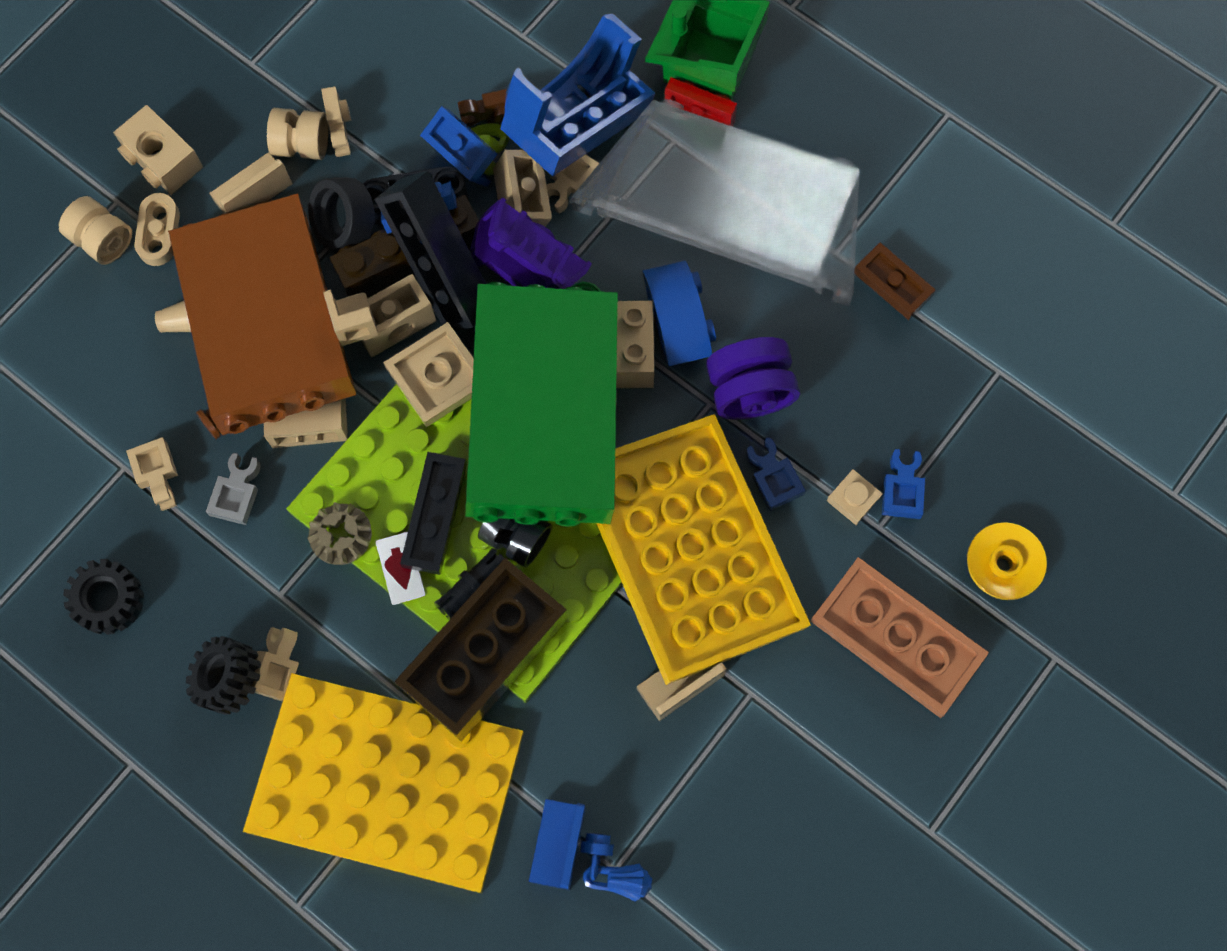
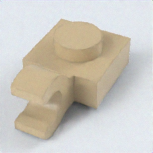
(152, 467)
(275, 664)

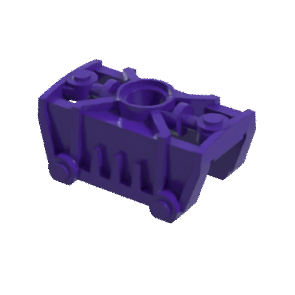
(524, 250)

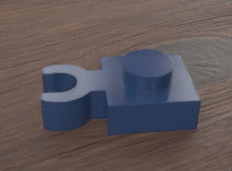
(776, 479)

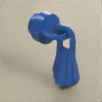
(627, 881)

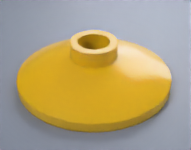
(1019, 548)

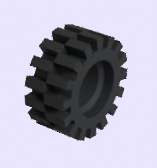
(87, 581)
(223, 675)

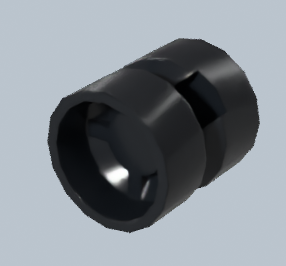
(520, 540)

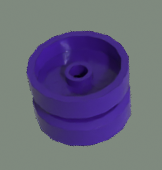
(752, 378)

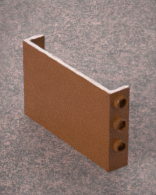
(259, 315)

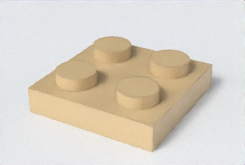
(434, 373)

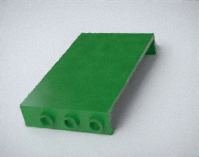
(543, 405)

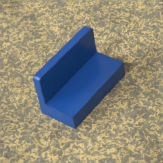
(459, 145)
(557, 844)

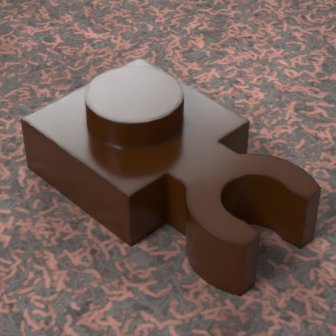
(489, 108)

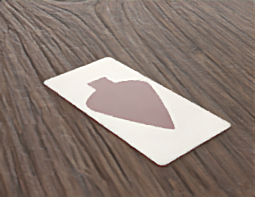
(401, 582)

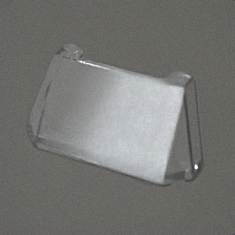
(732, 196)

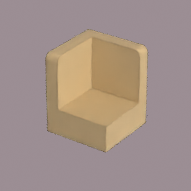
(351, 317)

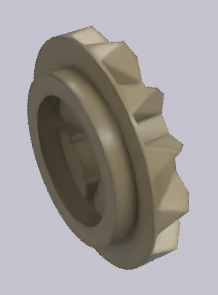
(346, 549)

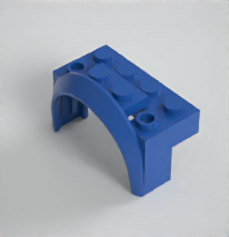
(564, 123)

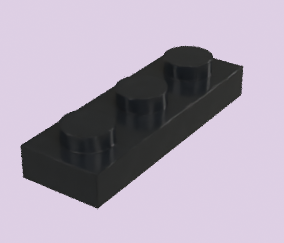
(433, 513)

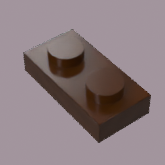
(894, 280)

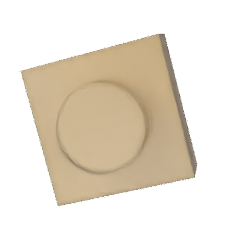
(854, 497)

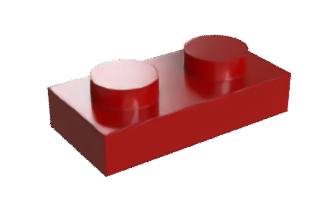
(701, 102)

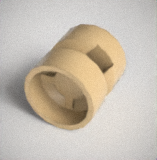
(297, 133)
(95, 230)

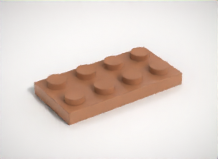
(899, 637)

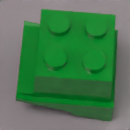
(709, 42)

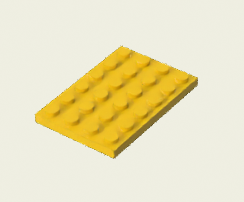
(696, 552)
(383, 784)

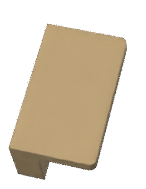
(252, 185)
(665, 698)

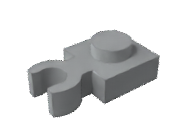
(234, 495)

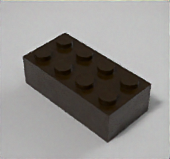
(482, 649)

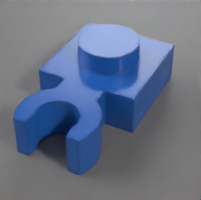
(903, 492)

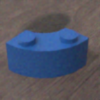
(679, 313)

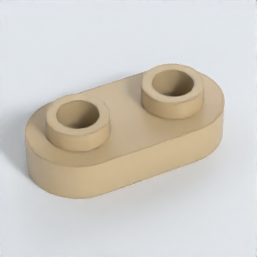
(154, 231)

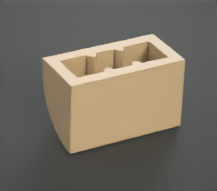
(309, 427)

